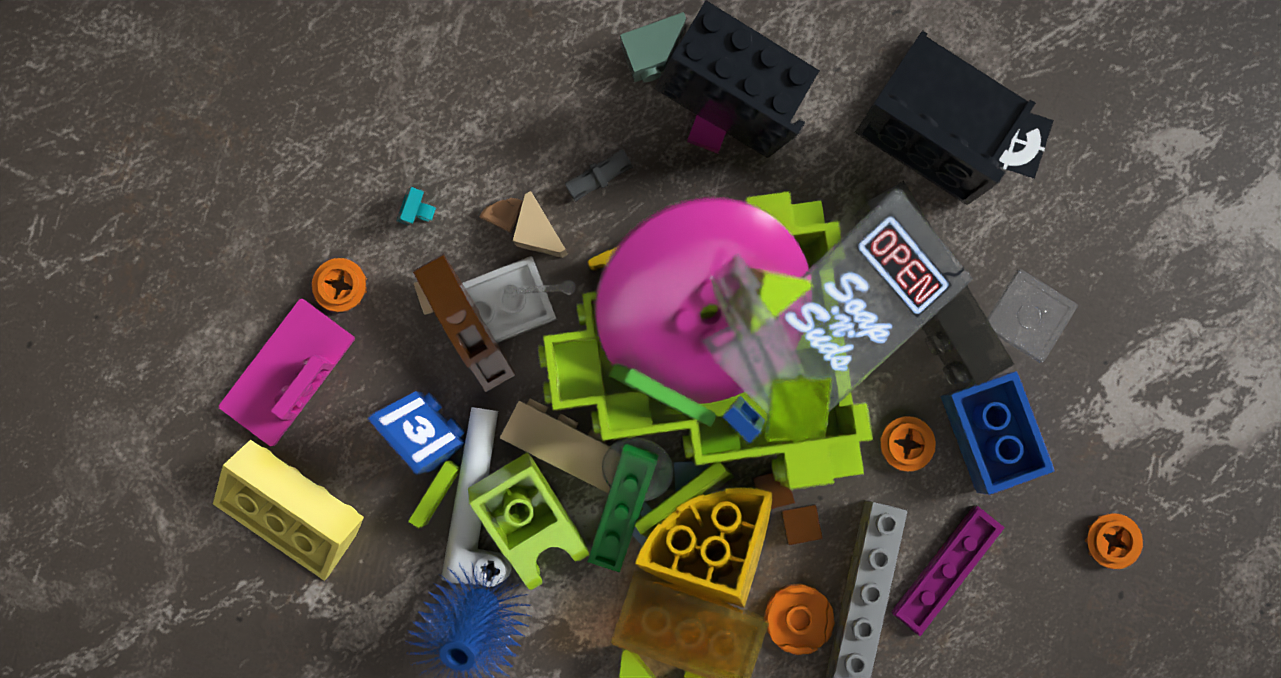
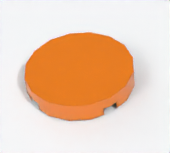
(799, 619)

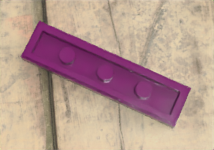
(947, 570)

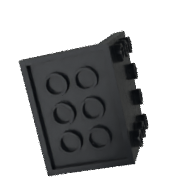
(738, 80)
(945, 120)

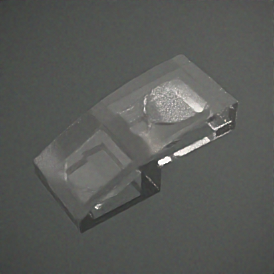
(740, 304)

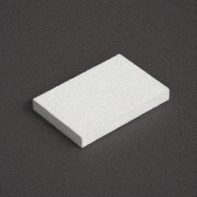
(511, 315)

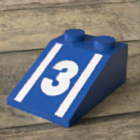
(419, 431)

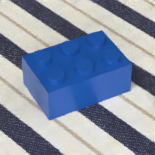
(997, 433)

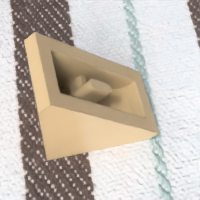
(535, 230)

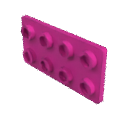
(286, 372)

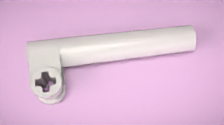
(465, 524)

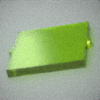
(798, 408)

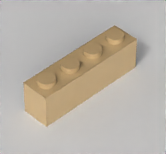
(557, 442)

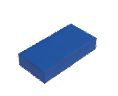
(744, 419)

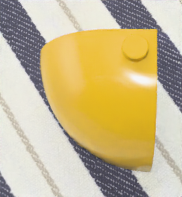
(711, 543)

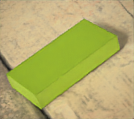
(435, 494)

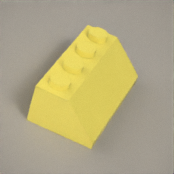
(286, 509)

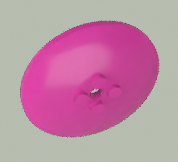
(662, 281)

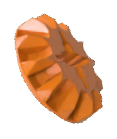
(332, 271)
(916, 457)
(1128, 536)

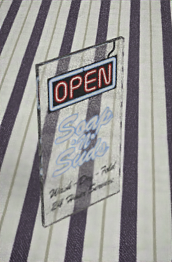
(871, 295)

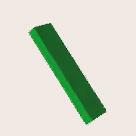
(622, 507)

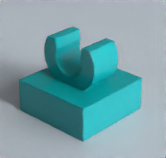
(413, 207)

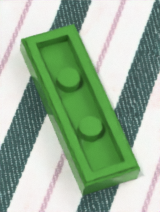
(662, 394)

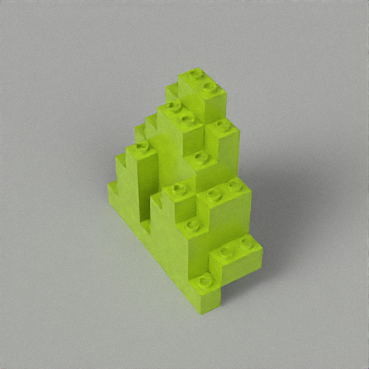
(582, 370)

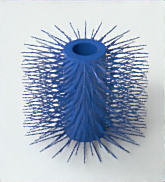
(469, 628)

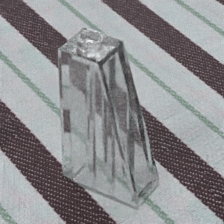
(758, 361)

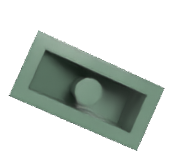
(652, 46)

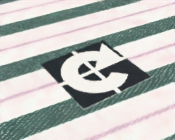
(1027, 146)

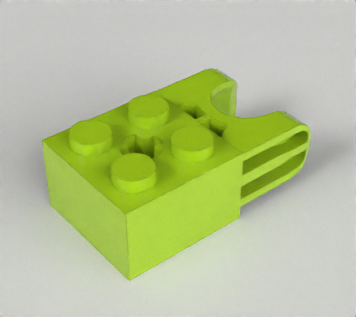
(525, 529)

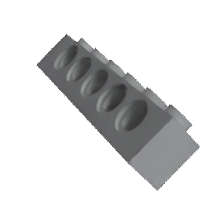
(866, 591)

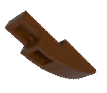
(463, 322)

